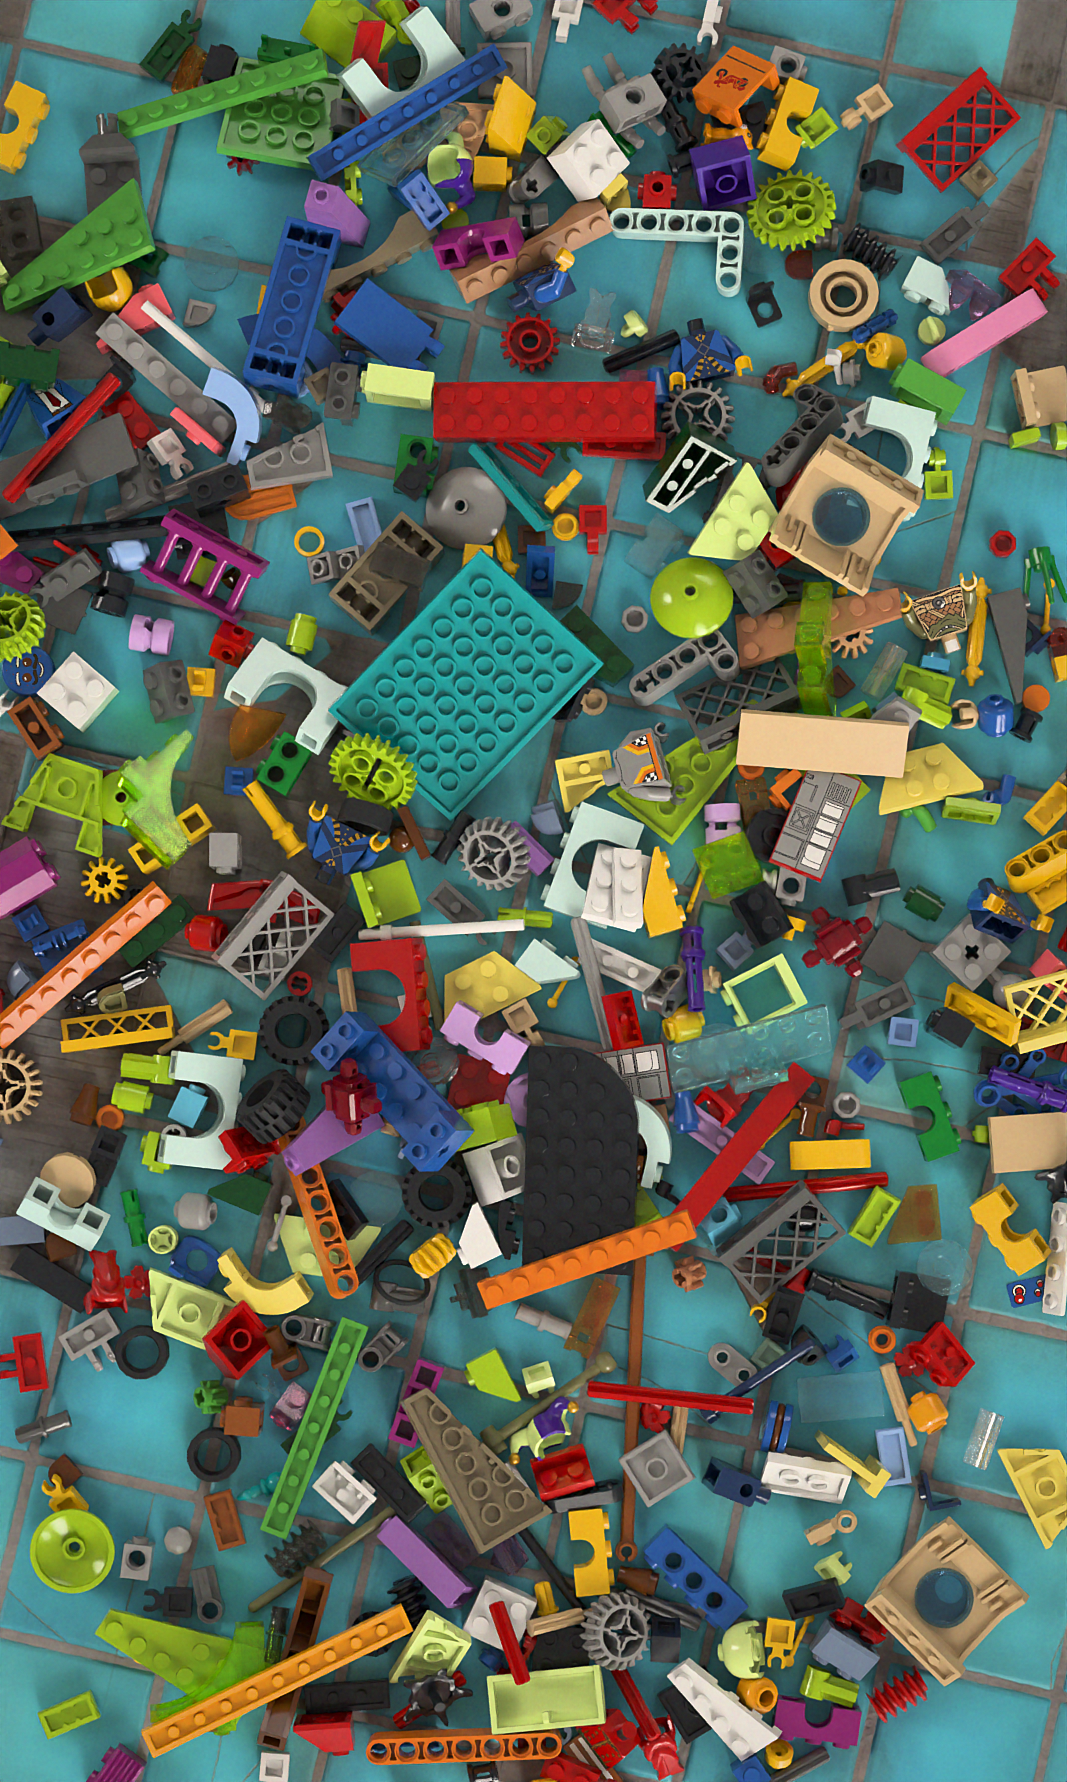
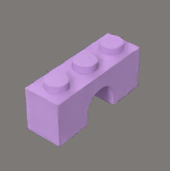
(462, 1028)

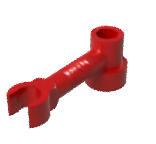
(795, 1283)

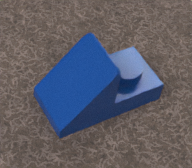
(540, 570)

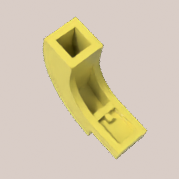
(259, 1295)

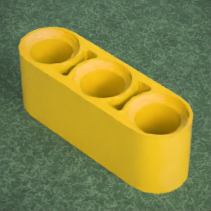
(1029, 866)
(830, 1154)

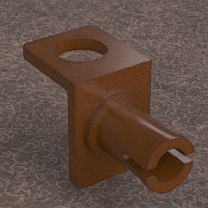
(811, 1108)
(284, 1353)

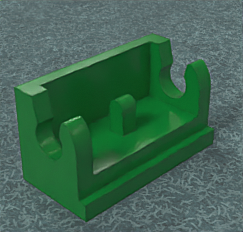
(277, 50)

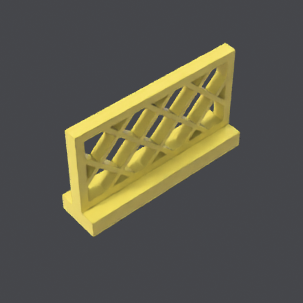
(1048, 1033)
(869, 1474)

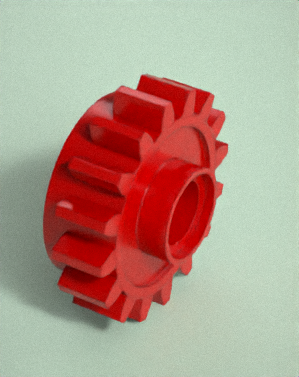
(530, 357)

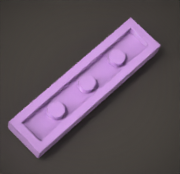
(716, 1138)

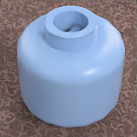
(128, 554)

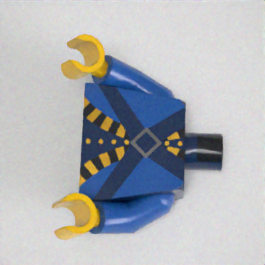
(544, 284)
(705, 357)
(339, 846)
(1000, 915)

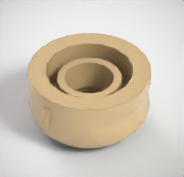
(846, 274)

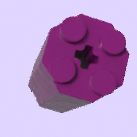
(24, 875)

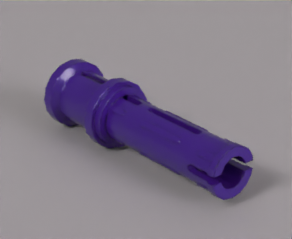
(689, 956)
(1042, 1092)

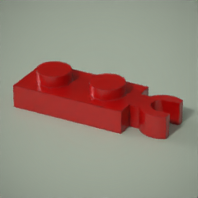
(569, 1769)

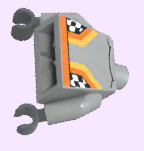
(642, 767)

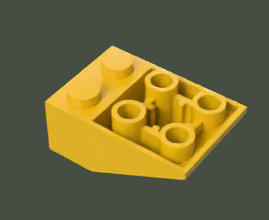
(509, 121)
(659, 905)

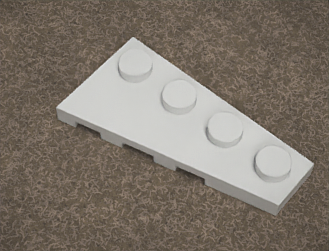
(733, 1722)

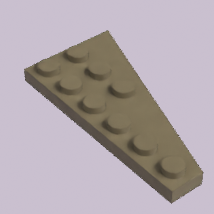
(478, 1483)

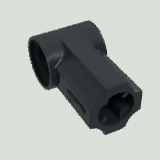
(864, 887)

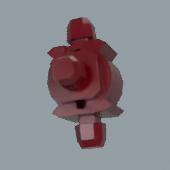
(836, 942)
(351, 1096)

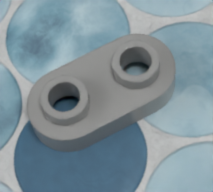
(732, 1366)

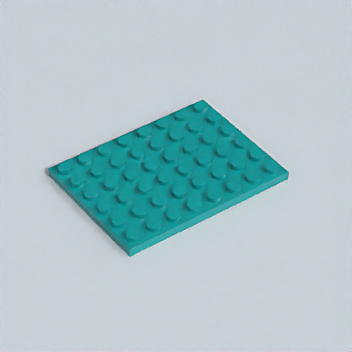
(468, 682)

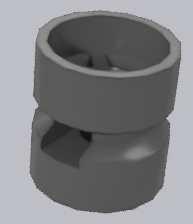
(538, 217)

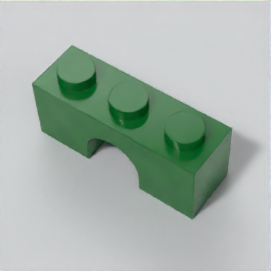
(940, 1137)

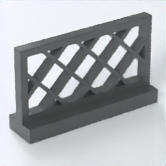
(727, 728)
(763, 1225)

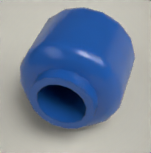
(995, 715)

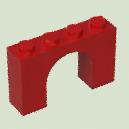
(405, 960)

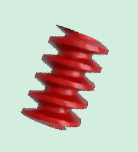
(898, 1694)

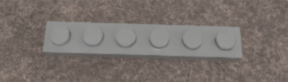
(167, 378)

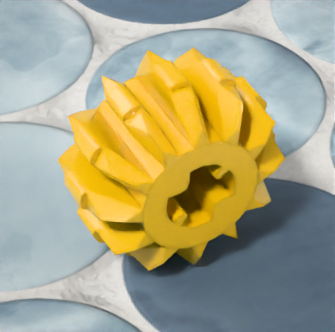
(113, 875)
(432, 1255)

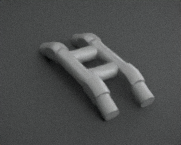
(619, 79)

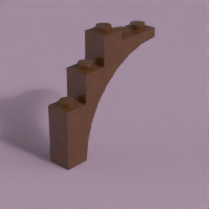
(301, 1636)

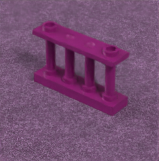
(226, 552)

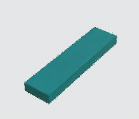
(511, 486)

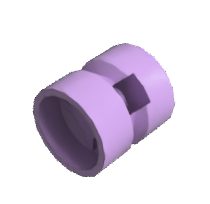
(151, 635)
(721, 814)

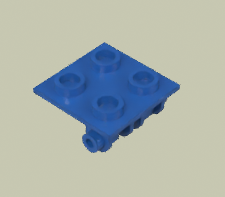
(59, 943)

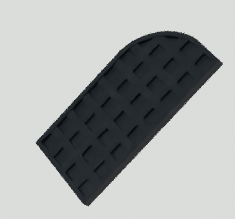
(577, 1154)

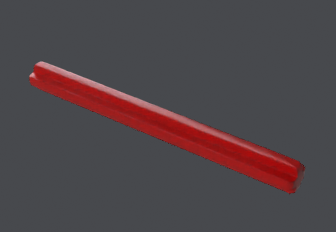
(61, 437)
(816, 1186)
(670, 1397)

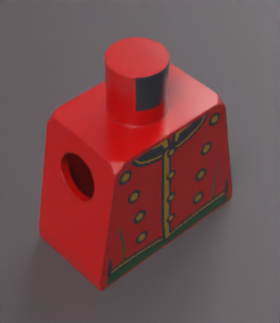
(612, 1739)

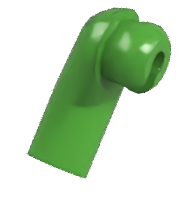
(922, 815)

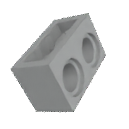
(225, 852)

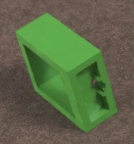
(926, 390)

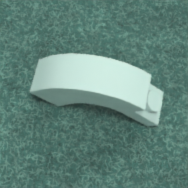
(658, 1141)

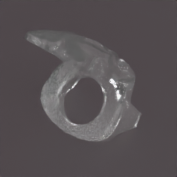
(595, 329)

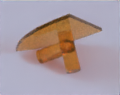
(252, 730)

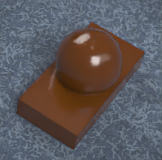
(406, 837)

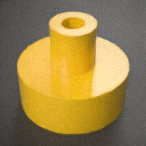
(799, 926)
(779, 1754)

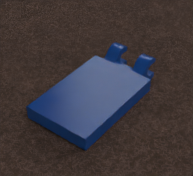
(387, 328)

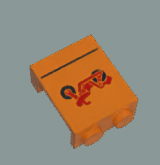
(732, 83)

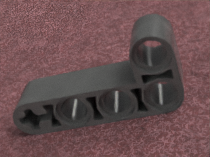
(818, 418)

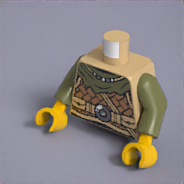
(942, 613)

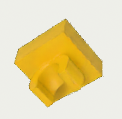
(201, 681)

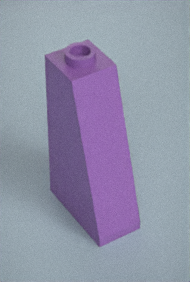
(333, 208)
(322, 1139)
(427, 1563)

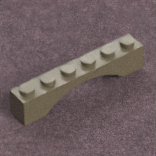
(405, 239)

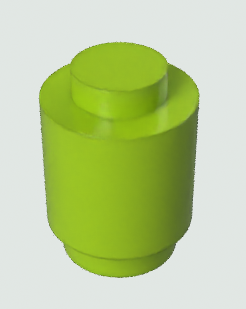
(301, 634)
(132, 1097)

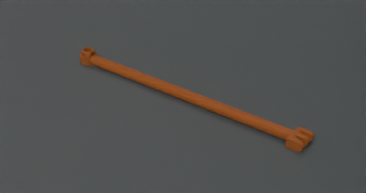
(632, 1408)

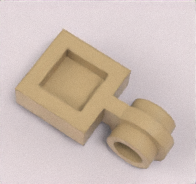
(871, 104)
(521, 1018)
(822, 1531)

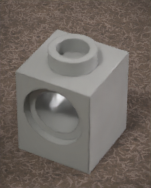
(784, 56)
(786, 898)
(129, 1568)

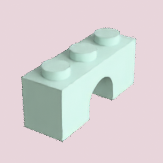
(79, 1225)

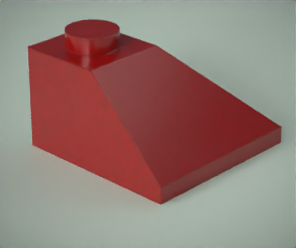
(236, 1341)
(328, 1731)

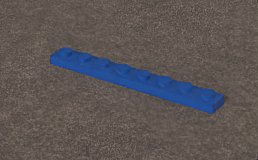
(407, 112)

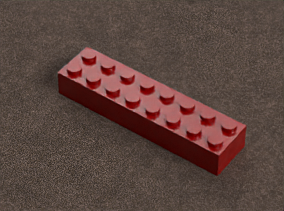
(545, 412)

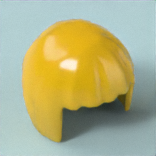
(111, 289)

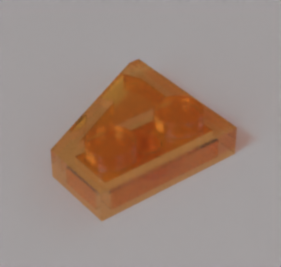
(917, 1216)

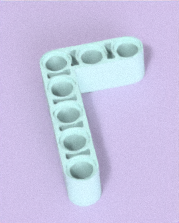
(689, 232)

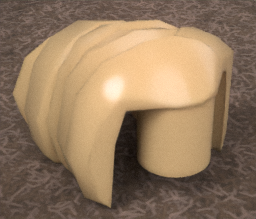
(968, 714)

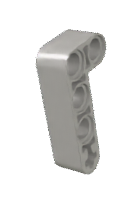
(682, 671)

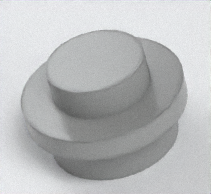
(851, 372)

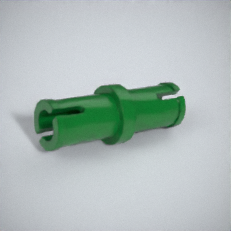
(134, 1217)

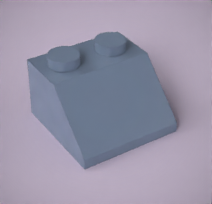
(843, 1650)

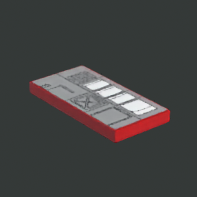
(815, 823)
(642, 1069)

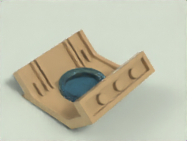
(844, 513)
(944, 1599)

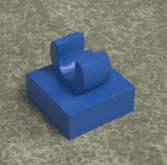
(237, 779)
(30, 923)
(866, 1064)
(842, 1355)

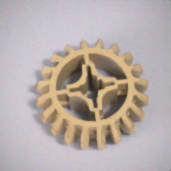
(28, 1083)

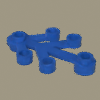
(997, 1092)

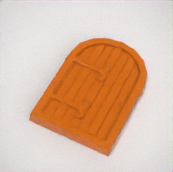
(263, 502)

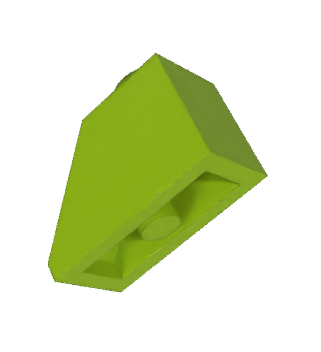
(492, 1376)

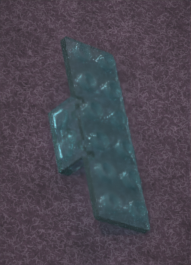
(751, 1053)

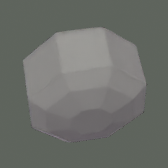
(634, 619)
(846, 1104)
(178, 1539)

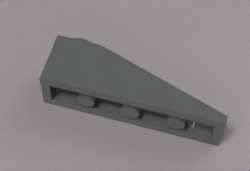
(1009, 621)

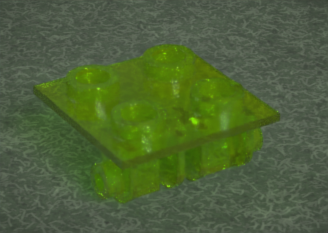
(728, 864)

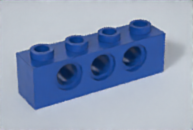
(668, 1542)

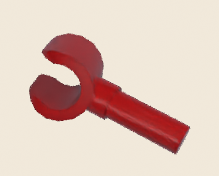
(834, 1126)

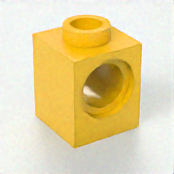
(491, 174)

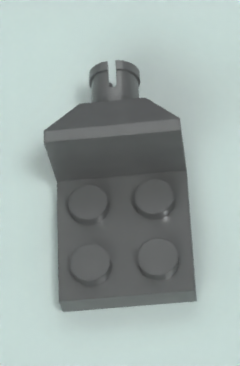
(108, 162)

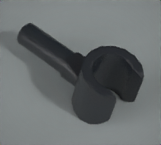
(664, 1189)

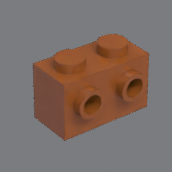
(35, 727)
(243, 1417)

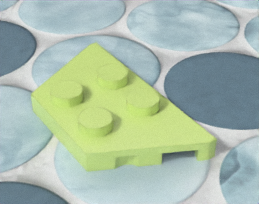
(737, 521)
(301, 1250)
(185, 1308)
(431, 1647)

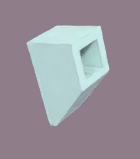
(928, 285)
(544, 965)

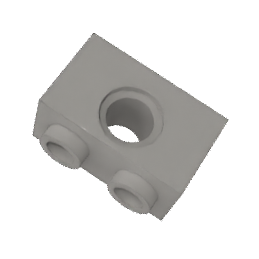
(495, 26)
(623, 114)

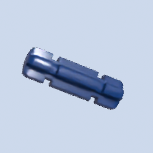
(874, 326)

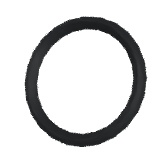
(394, 1300)

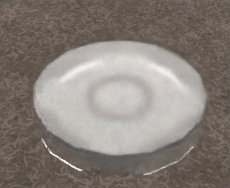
(438, 1063)

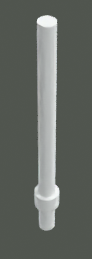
(190, 343)
(388, 932)

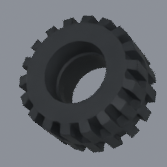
(269, 1029)
(273, 1106)
(437, 1217)

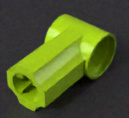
(933, 711)
(147, 1067)
(821, 1685)

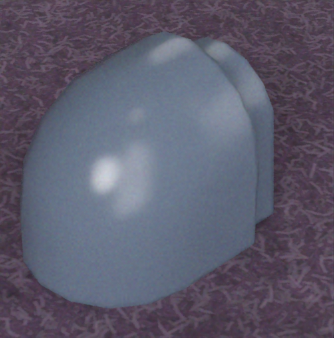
(548, 818)
(20, 979)

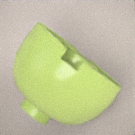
(743, 1650)

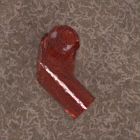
(776, 374)

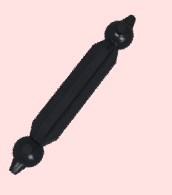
(129, 980)

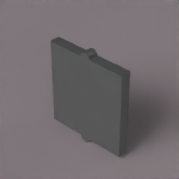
(68, 611)
(891, 952)

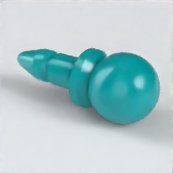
(265, 1487)

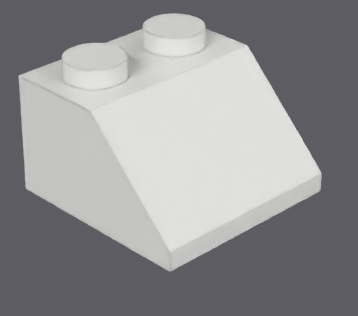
(497, 1169)
(478, 1239)

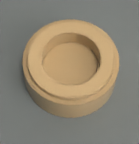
(594, 702)

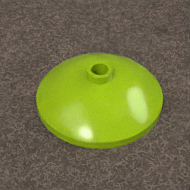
(695, 614)
(68, 1568)

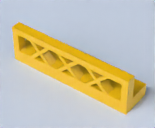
(117, 1039)

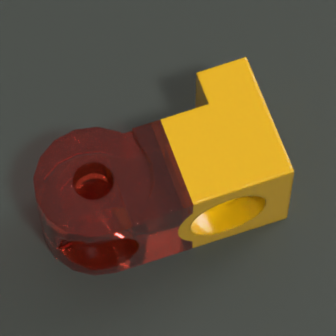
(1058, 653)

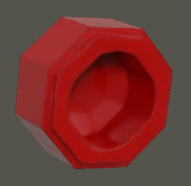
(1002, 544)

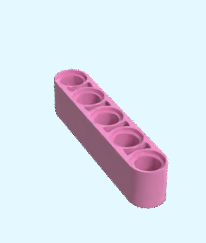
(985, 334)

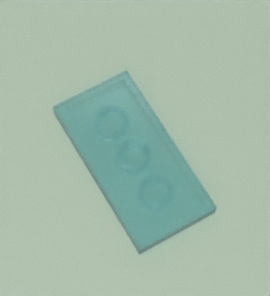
(404, 152)

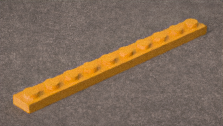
(276, 1680)

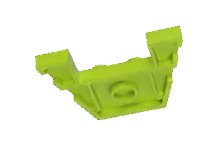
(68, 790)

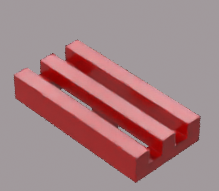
(544, 464)

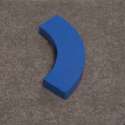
(320, 350)

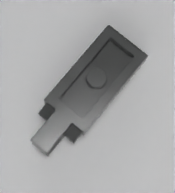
(954, 233)
(878, 1006)

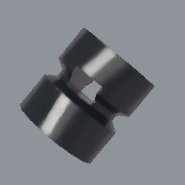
(112, 594)

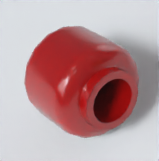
(206, 932)

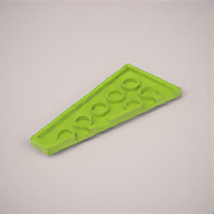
(696, 773)
(173, 1652)

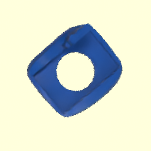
(179, 1261)

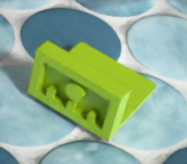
(386, 894)
(426, 1480)

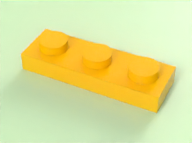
(983, 1013)

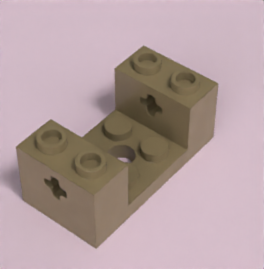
(368, 596)

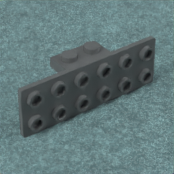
(89, 457)

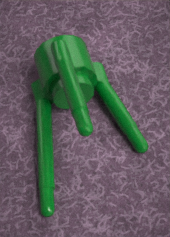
(1042, 561)

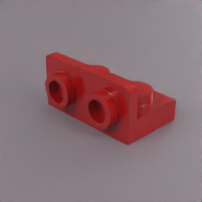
(137, 422)
(622, 1020)
(244, 1150)
(942, 1356)
(562, 1472)

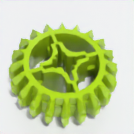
(27, 625)

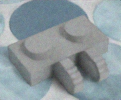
(89, 1335)

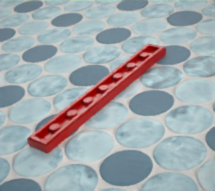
(744, 1145)

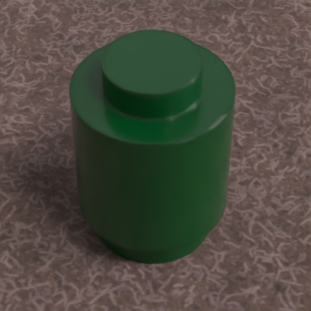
(923, 903)

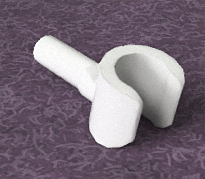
(834, 359)
(5, 704)

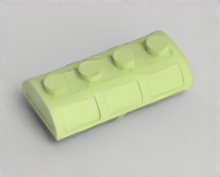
(548, 1700)

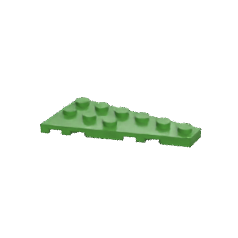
(97, 244)

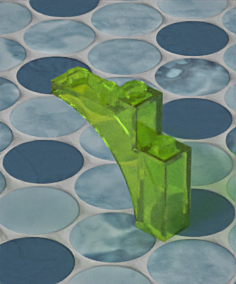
(813, 650)
(151, 812)
(242, 1661)

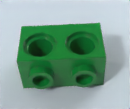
(406, 445)
(292, 767)

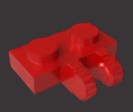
(1027, 268)
(29, 1362)

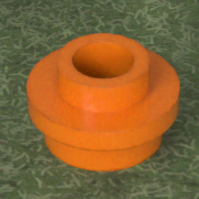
(888, 1345)

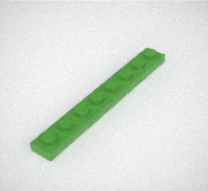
(223, 94)
(314, 1428)

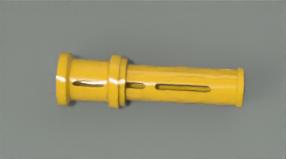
(281, 829)

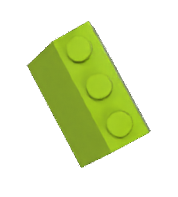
(334, 27)

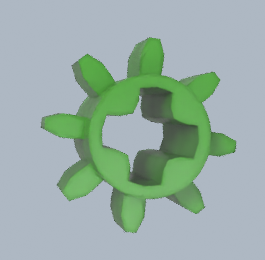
(210, 1396)

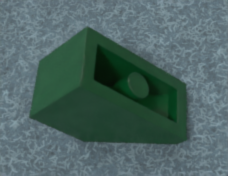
(245, 1192)

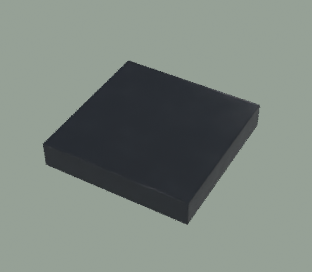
(684, 1715)

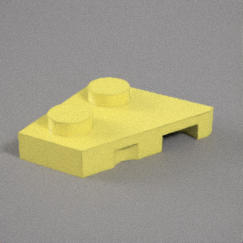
(581, 776)

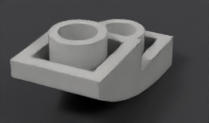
(333, 565)

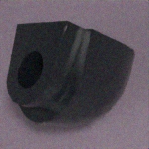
(816, 1353)

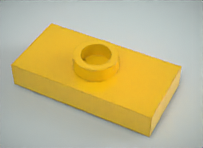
(1048, 808)
(1049, 893)

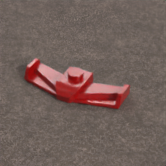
(368, 46)
(245, 894)

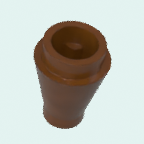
(85, 1106)
(639, 1579)

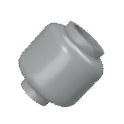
(195, 1211)

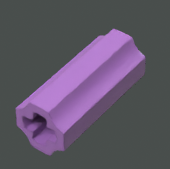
(540, 857)

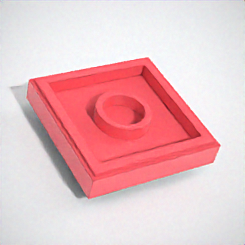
(197, 433)

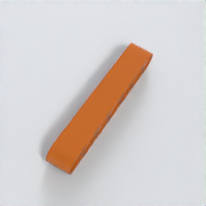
(327, 1217)
(450, 1751)

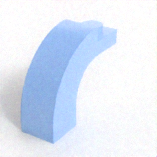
(245, 407)

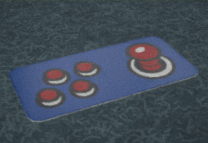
(1026, 1291)

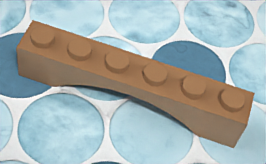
(576, 228)

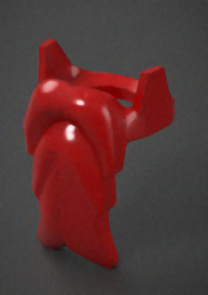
(723, 1103)
(107, 1285)
(662, 1750)

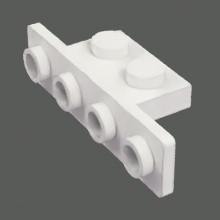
(1056, 1270)

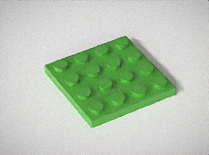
(281, 125)

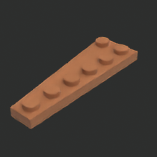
(774, 630)

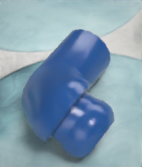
(1003, 793)

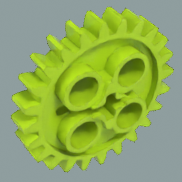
(791, 210)
(354, 761)

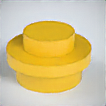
(565, 526)

